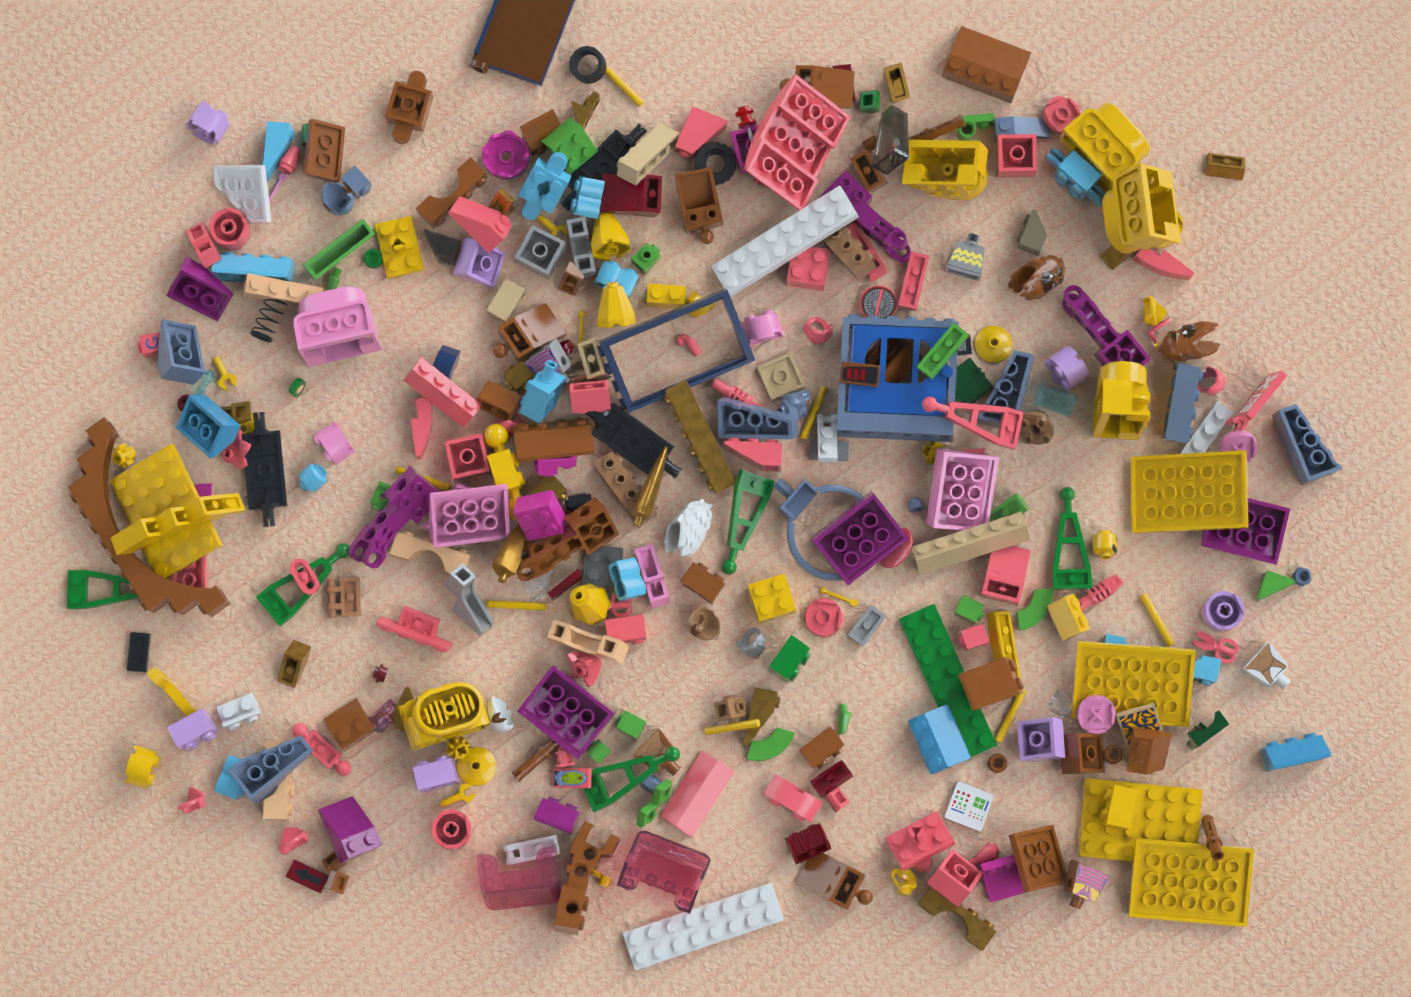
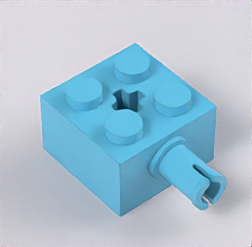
(542, 393)

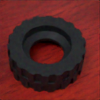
(722, 150)

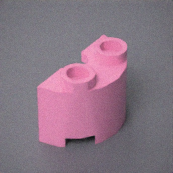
(762, 327)
(334, 442)

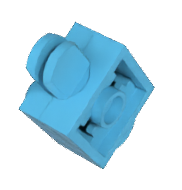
(1076, 175)
(544, 185)

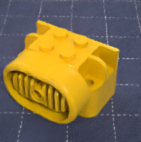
(1105, 141)
(947, 168)
(1141, 209)
(1121, 401)
(443, 714)

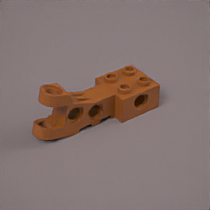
(585, 530)
(574, 892)

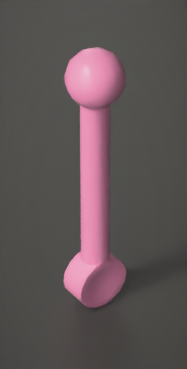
(282, 177)

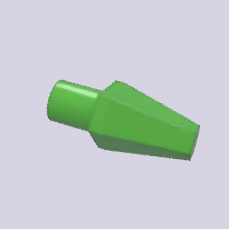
(333, 279)
(843, 719)

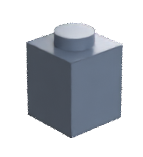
(357, 182)

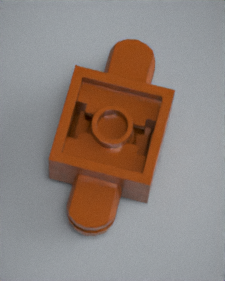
(409, 107)

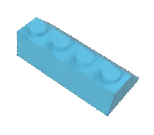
(235, 268)

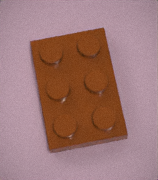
(324, 150)

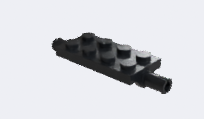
(605, 159)
(631, 439)
(265, 470)

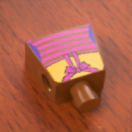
(1084, 883)

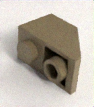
(1033, 236)

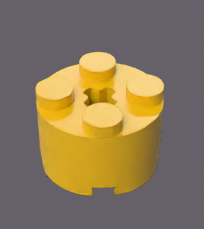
(141, 767)

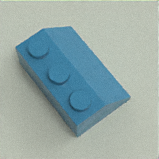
(207, 425)
(939, 739)
(1295, 752)

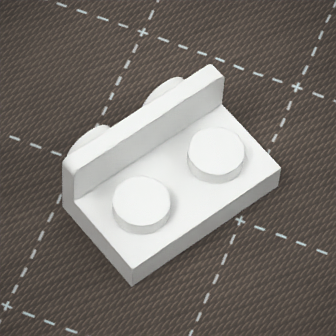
(239, 711)

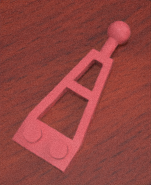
(1009, 425)

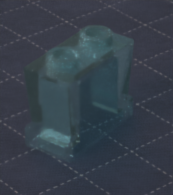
(1055, 399)

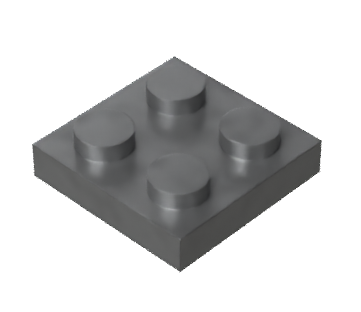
(596, 565)

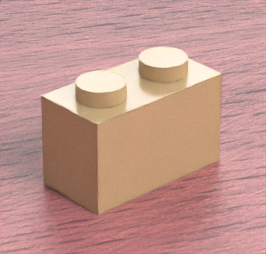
(505, 301)

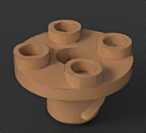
(1036, 428)

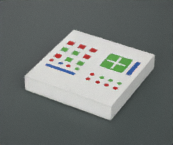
(969, 806)

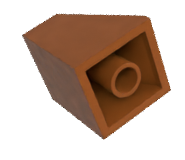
(991, 683)

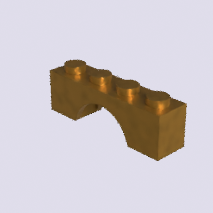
(977, 931)

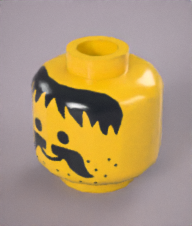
(1105, 544)

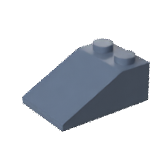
(179, 353)

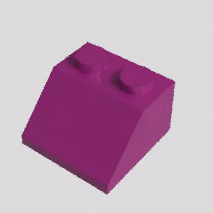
(557, 815)

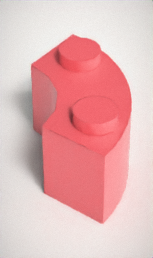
(792, 798)

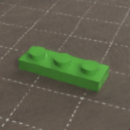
(942, 351)

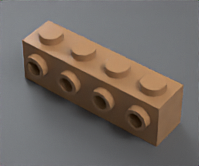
(850, 253)
(620, 482)

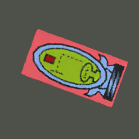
(572, 778)

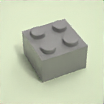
(540, 252)

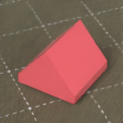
(837, 799)

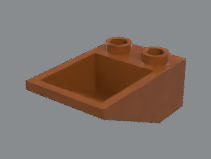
(832, 83)
(699, 198)
(531, 332)
(831, 879)

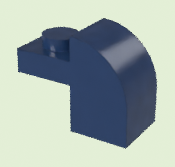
(447, 360)

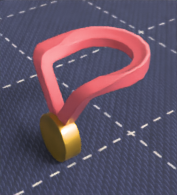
(1152, 334)

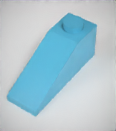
(276, 145)

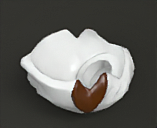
(498, 715)

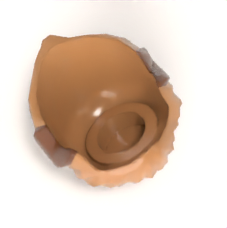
(704, 624)

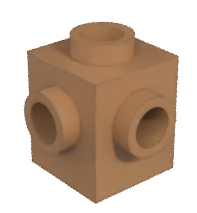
(730, 709)

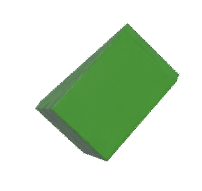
(1272, 583)

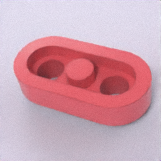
(304, 577)

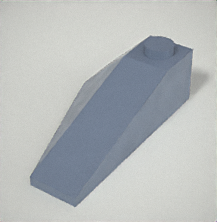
(266, 770)

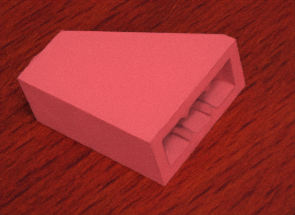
(698, 130)

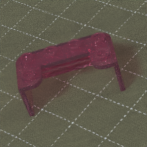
(666, 867)
(520, 887)

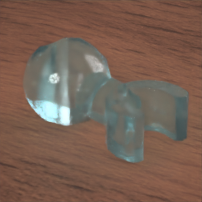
(207, 378)

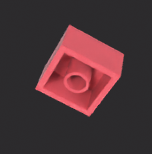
(1016, 155)
(809, 269)
(468, 457)
(955, 878)

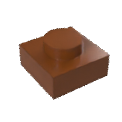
(337, 882)

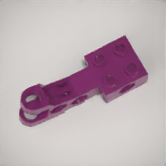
(870, 221)
(1112, 345)
(407, 501)

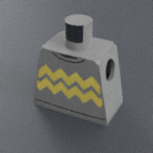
(967, 259)

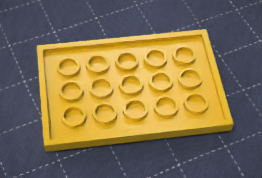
(153, 488)
(1189, 492)
(1136, 677)
(1158, 814)
(1187, 885)

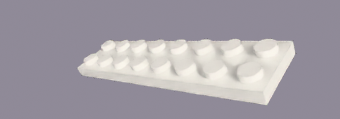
(785, 241)
(703, 926)

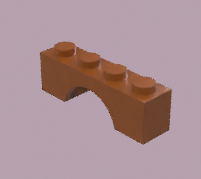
(435, 210)

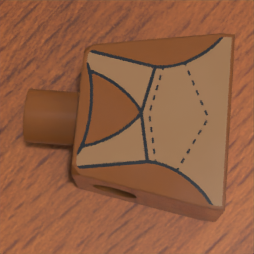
(656, 746)

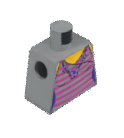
(553, 352)

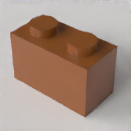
(870, 177)
(499, 401)
(702, 582)
(822, 748)

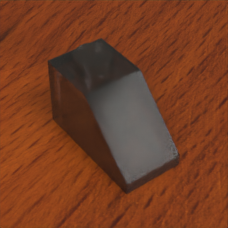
(444, 247)

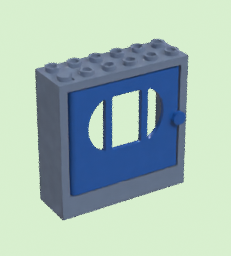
(895, 398)

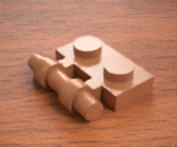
(350, 597)

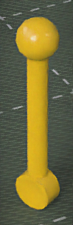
(581, 314)
(853, 602)

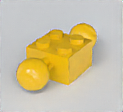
(504, 464)

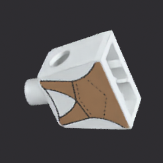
(1267, 667)

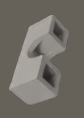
(581, 247)

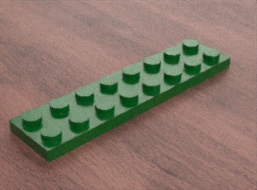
(941, 670)

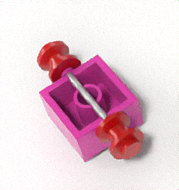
(742, 138)

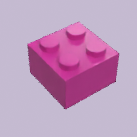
(540, 515)

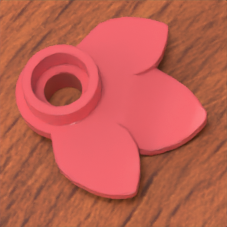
(236, 451)

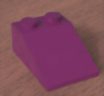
(199, 290)
(349, 829)

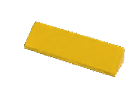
(1002, 637)

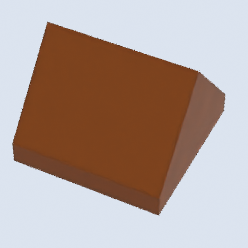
(332, 862)

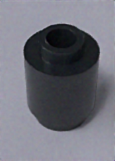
(576, 501)

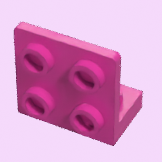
(1001, 878)

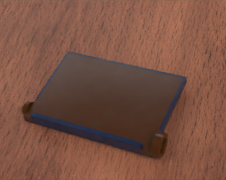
(521, 38)

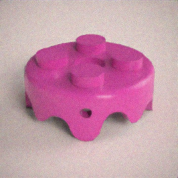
(499, 144)

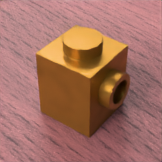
(517, 377)

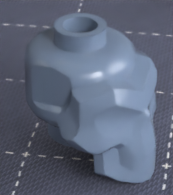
(795, 403)

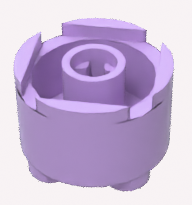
(208, 123)
(1067, 368)
(1222, 622)

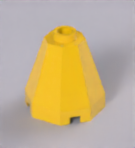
(608, 238)
(615, 307)
(589, 604)

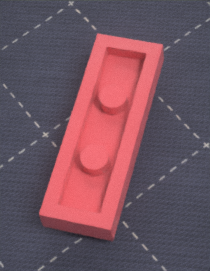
(913, 281)

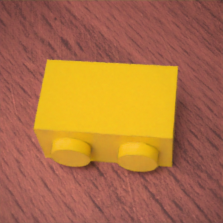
(666, 296)
(1068, 617)

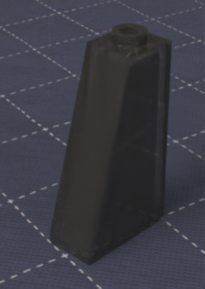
(891, 141)

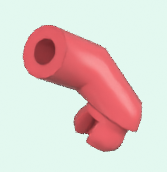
(690, 342)

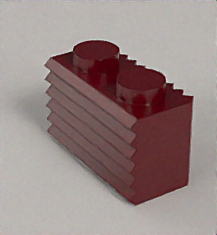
(807, 843)

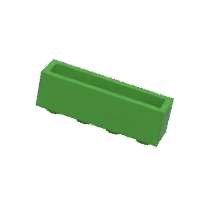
(338, 249)

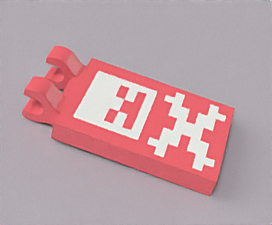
(1257, 400)

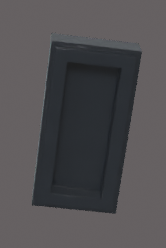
(138, 652)

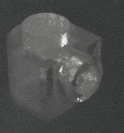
(1060, 704)

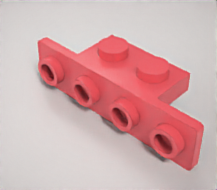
(416, 626)

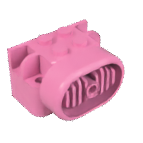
(335, 326)

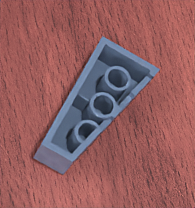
(1010, 388)
(750, 421)

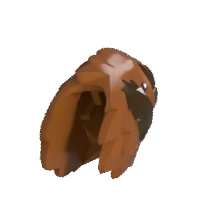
(1037, 277)
(1186, 343)

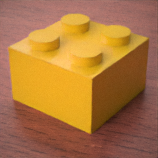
(771, 598)
(1119, 807)

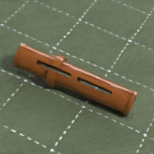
(940, 130)
(533, 761)
(1216, 850)

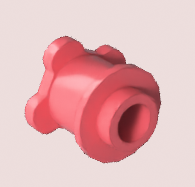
(564, 758)

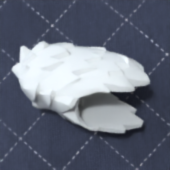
(688, 528)

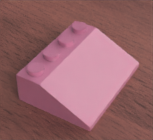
(961, 489)
(469, 515)

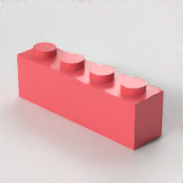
(442, 392)

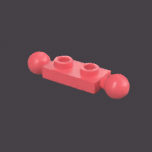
(322, 749)

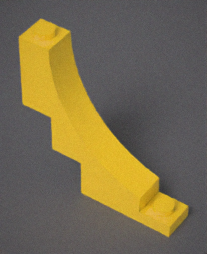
(174, 520)

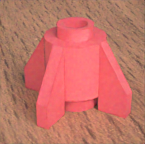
(585, 666)

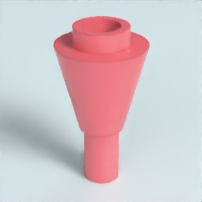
(987, 853)

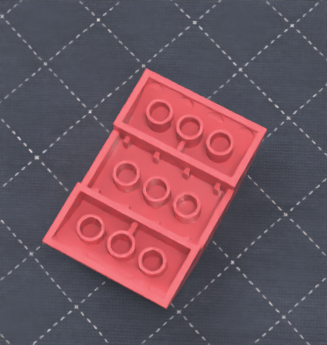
(795, 141)

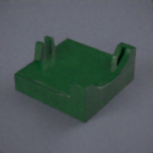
(970, 383)
(1199, 737)

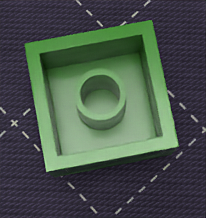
(572, 142)

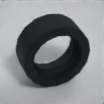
(578, 55)

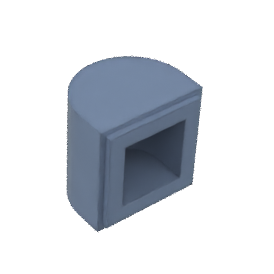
(650, 784)

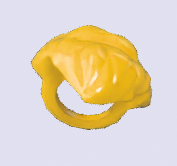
(704, 310)
(1153, 311)
(909, 881)

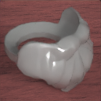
(756, 647)

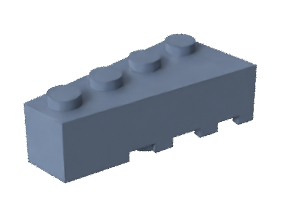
(1182, 402)
(1304, 446)

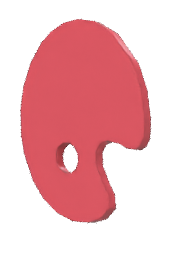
(899, 554)

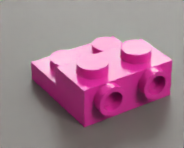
(549, 467)

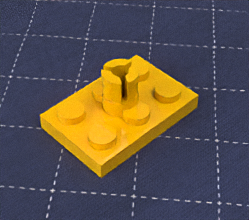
(399, 247)

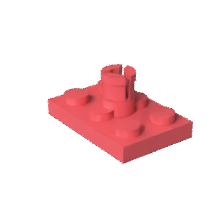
(920, 841)

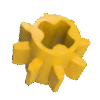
(929, 451)
(123, 455)
(457, 747)

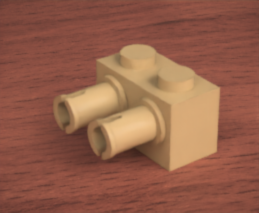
(592, 361)

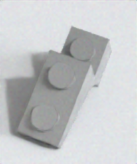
(468, 605)

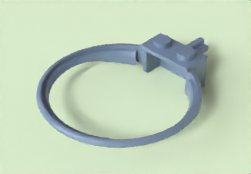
(794, 505)

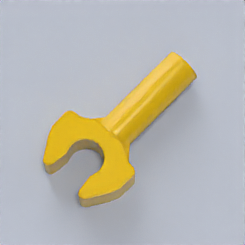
(550, 226)
(224, 375)
(458, 796)

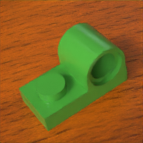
(982, 121)
(1010, 506)

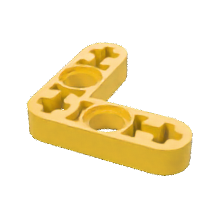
(164, 682)

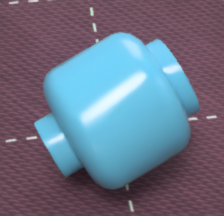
(312, 477)

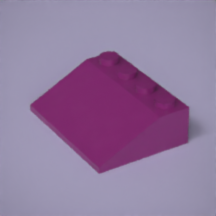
(859, 538)
(1260, 540)
(566, 712)

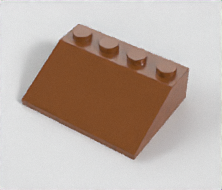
(986, 64)

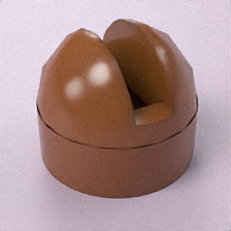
(870, 143)

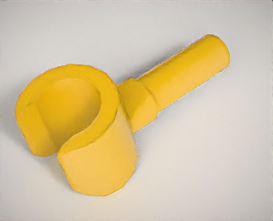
(604, 880)

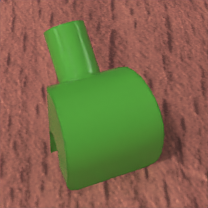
(598, 750)

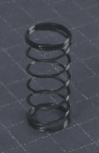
(262, 336)

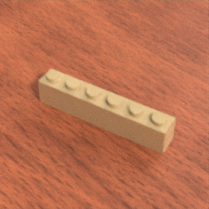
(970, 543)

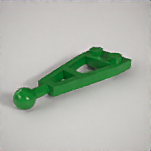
(755, 485)
(1070, 578)
(78, 589)
(276, 605)
(598, 795)

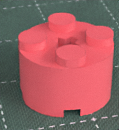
(224, 220)
(460, 836)

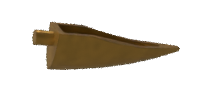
(649, 492)
(509, 555)

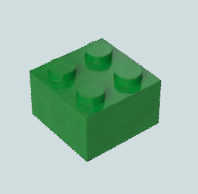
(789, 659)

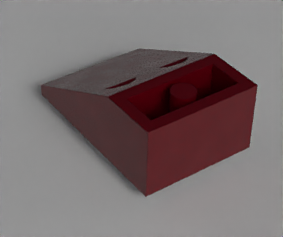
(630, 199)

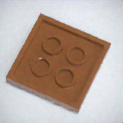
(1038, 858)

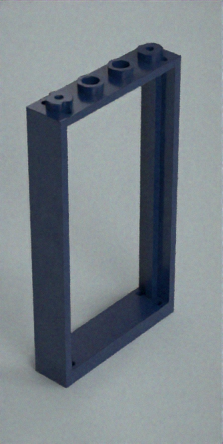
(612, 368)

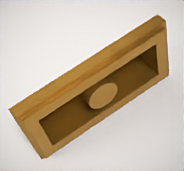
(1225, 166)

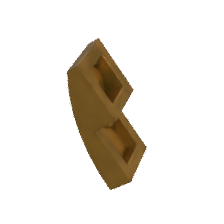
(239, 411)

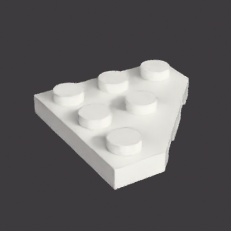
(246, 189)

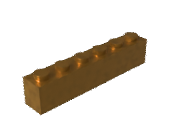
(700, 437)

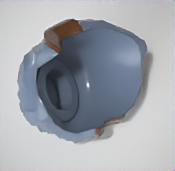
(337, 198)

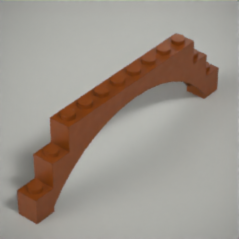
(93, 497)

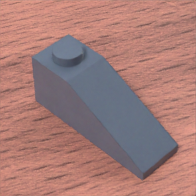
(1020, 125)

